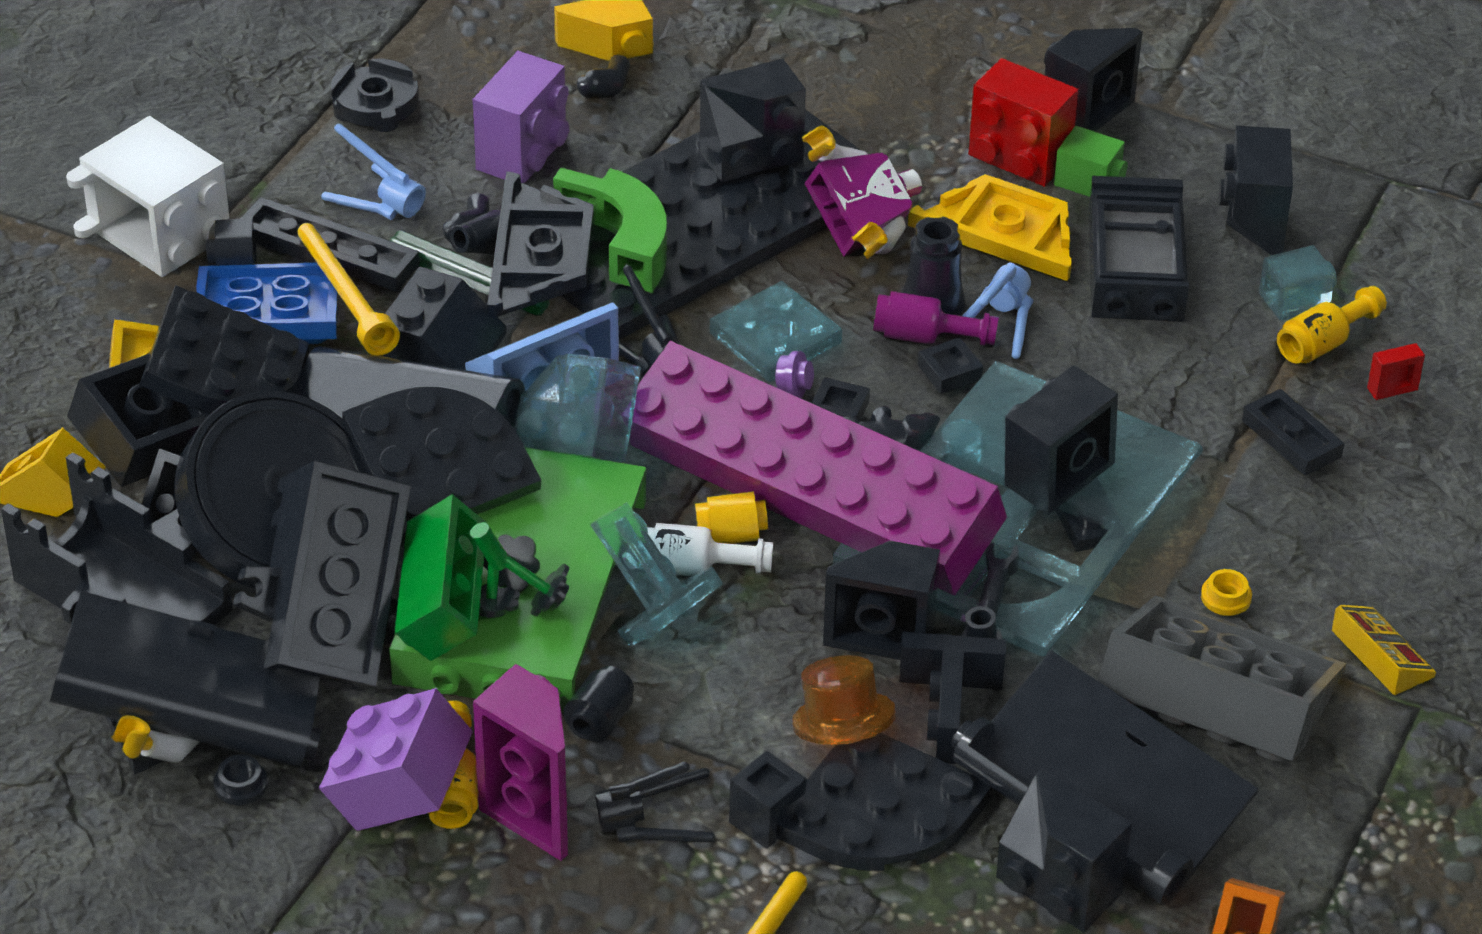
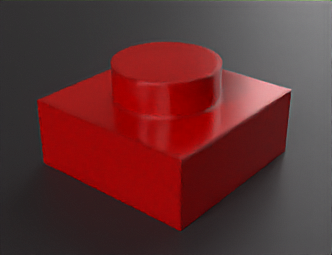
(1395, 371)

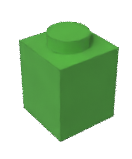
(1088, 155)

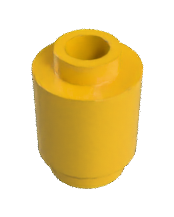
(733, 517)

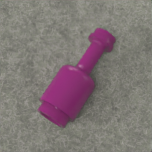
(922, 320)

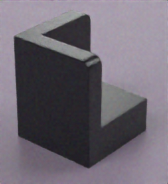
(761, 794)

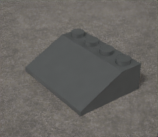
(1220, 677)

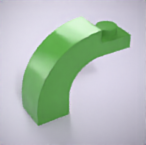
(629, 212)

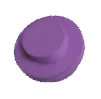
(794, 373)

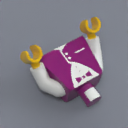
(859, 194)

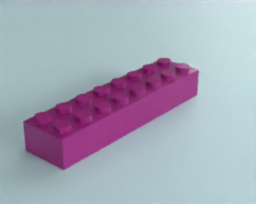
(811, 463)

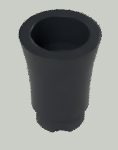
(936, 263)

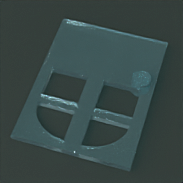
(1120, 499)

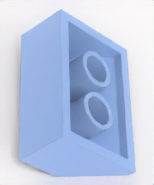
(587, 335)

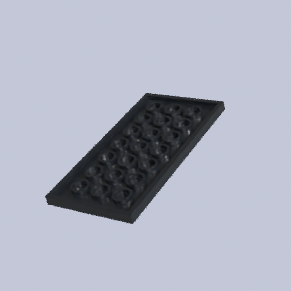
(711, 227)

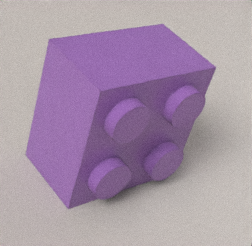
(520, 116)
(396, 759)

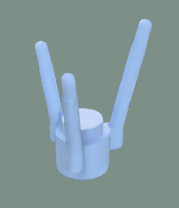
(396, 190)
(1007, 292)

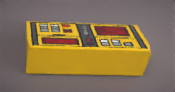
(1380, 648)

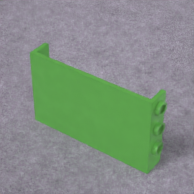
(553, 643)

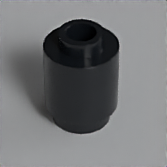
(599, 703)

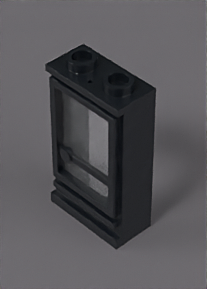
(1137, 249)

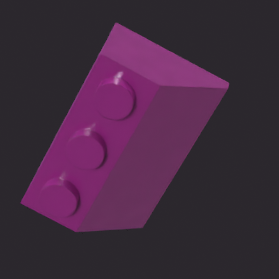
(523, 758)

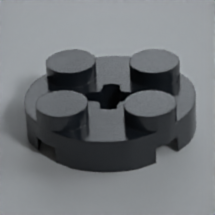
(357, 98)

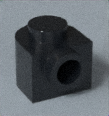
(232, 243)

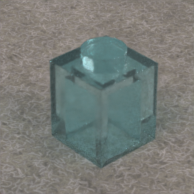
(1296, 281)

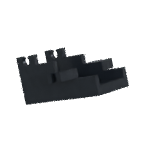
(113, 554)
(330, 573)

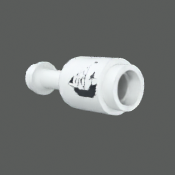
(694, 550)

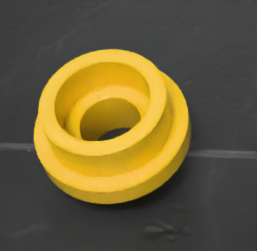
(1226, 592)

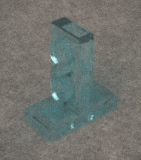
(649, 574)

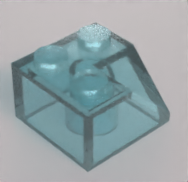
(580, 407)

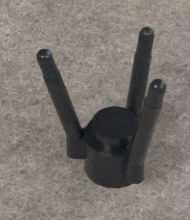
(654, 342)
(622, 805)

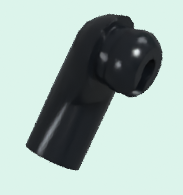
(605, 81)
(476, 206)

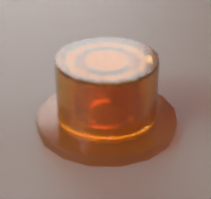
(841, 702)

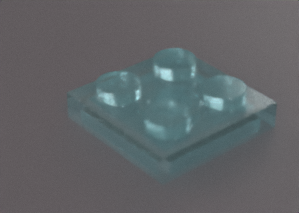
(774, 326)

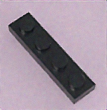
(358, 252)

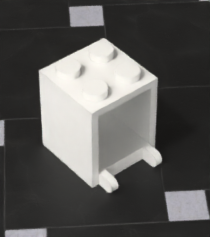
(151, 195)

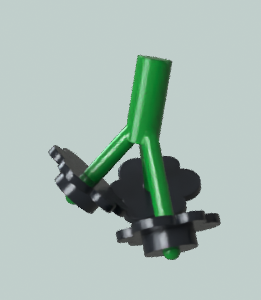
(514, 565)

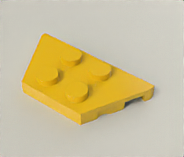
(1007, 223)

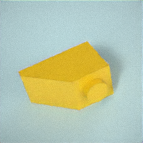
(605, 28)
(40, 475)

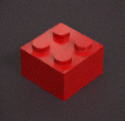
(1021, 120)

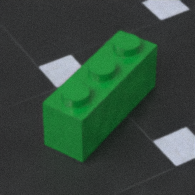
(440, 579)

